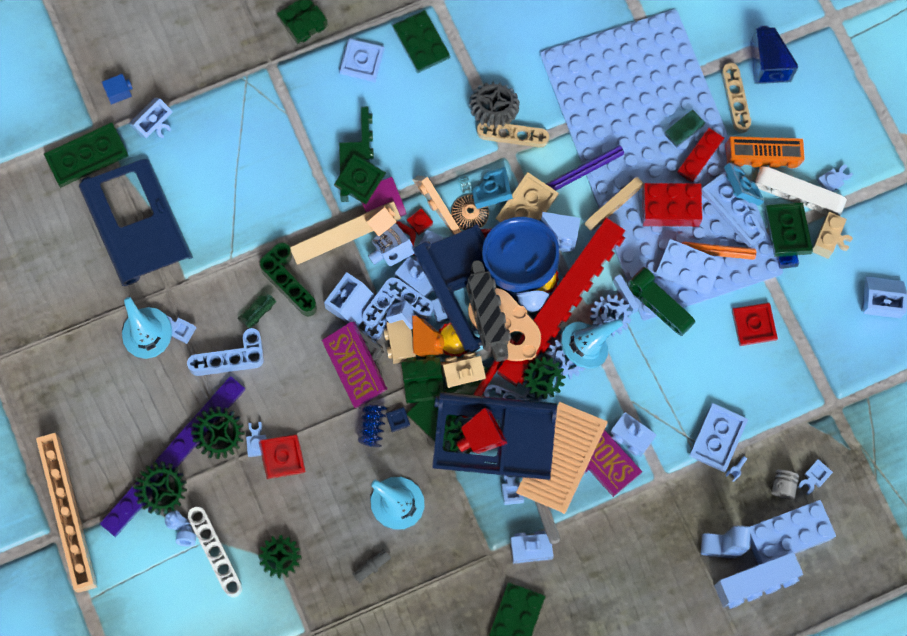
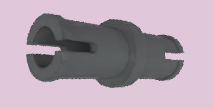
(371, 566)

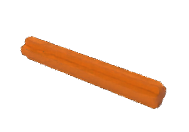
(724, 251)

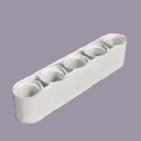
(799, 191)
(210, 543)

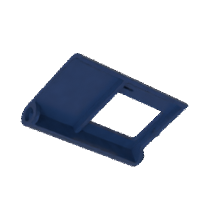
(141, 245)
(447, 270)
(525, 425)

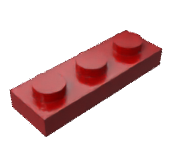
(700, 155)

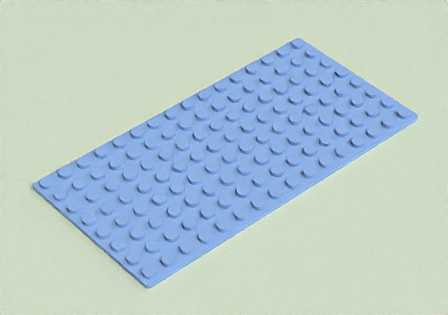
(627, 93)

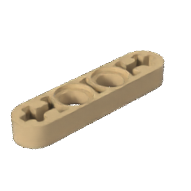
(736, 97)
(512, 137)
(614, 204)

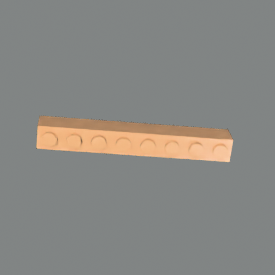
(66, 513)

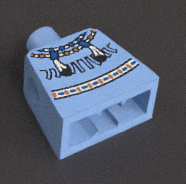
(391, 246)

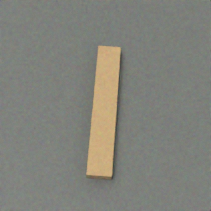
(336, 236)

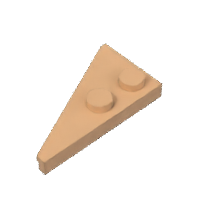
(435, 202)

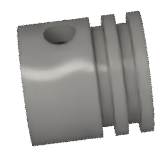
(785, 484)

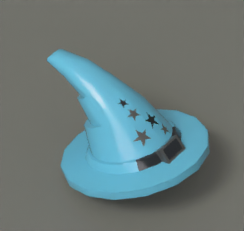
(145, 331)
(586, 343)
(397, 502)

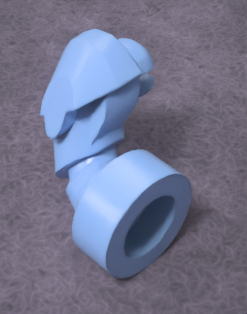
(175, 521)

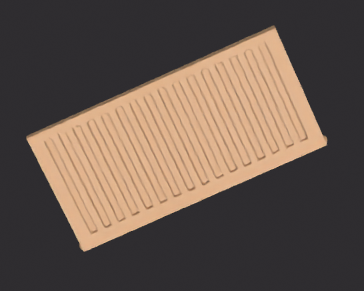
(573, 448)

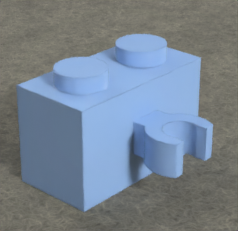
(151, 118)
(413, 276)
(632, 434)
(531, 547)

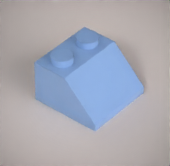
(564, 228)

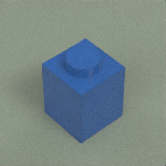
(117, 88)

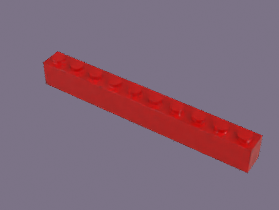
(568, 294)

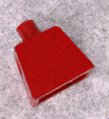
(481, 433)

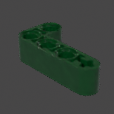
(290, 283)
(659, 302)

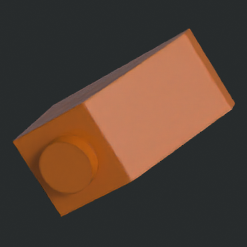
(426, 338)

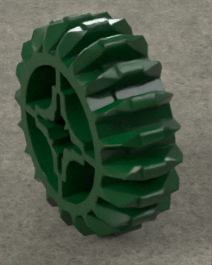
(223, 426)
(175, 494)

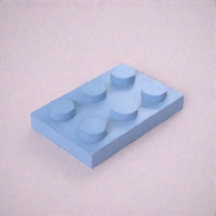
(689, 267)
(718, 437)

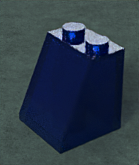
(771, 57)

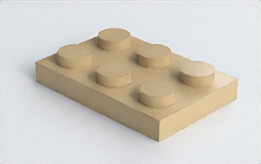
(528, 200)

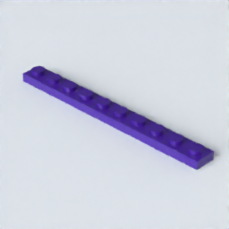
(173, 454)

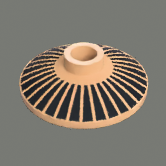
(468, 220)

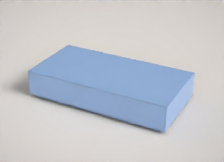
(625, 293)

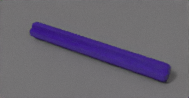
(586, 168)

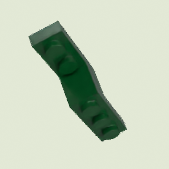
(361, 149)

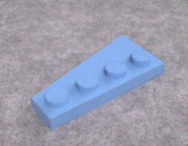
(733, 210)

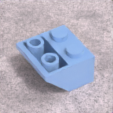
(885, 297)
(349, 300)

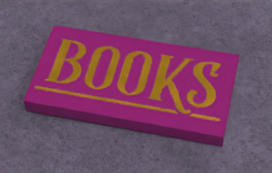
(354, 364)
(612, 465)

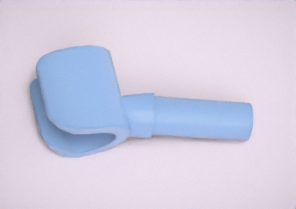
(735, 470)

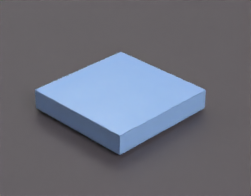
(362, 60)

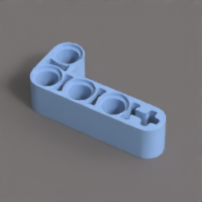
(226, 356)
(730, 545)

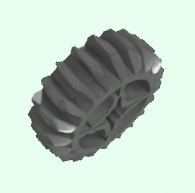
(484, 99)

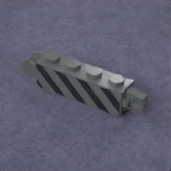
(487, 312)

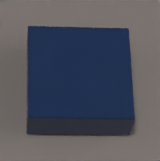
(397, 419)

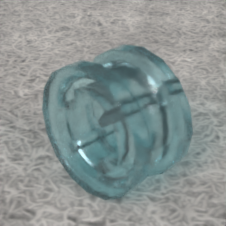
(464, 184)

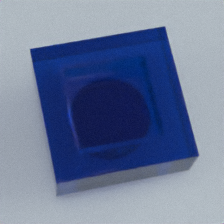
(788, 261)

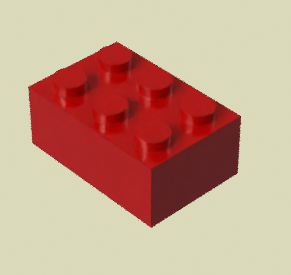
(672, 204)

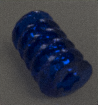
(371, 425)

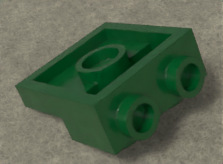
(302, 20)
(422, 378)

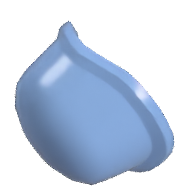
(533, 300)

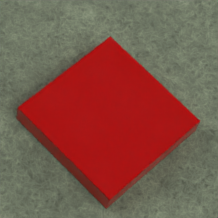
(754, 324)
(282, 456)

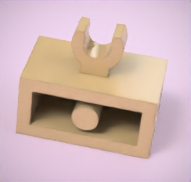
(830, 236)
(463, 369)

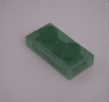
(684, 128)
(256, 310)

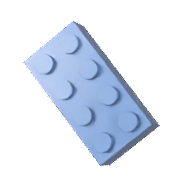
(791, 532)
(759, 579)

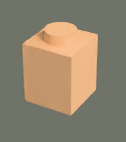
(381, 220)

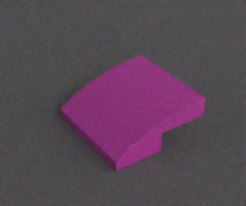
(384, 194)

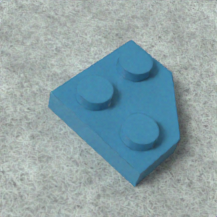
(742, 186)
(493, 189)

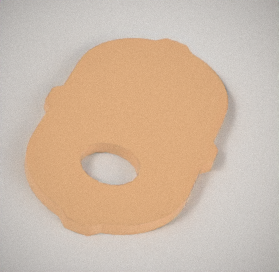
(517, 320)

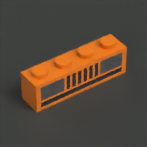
(765, 151)

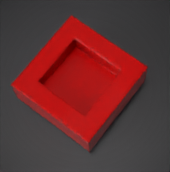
(420, 221)

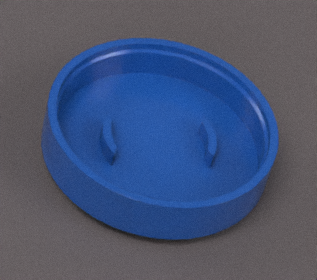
(521, 254)

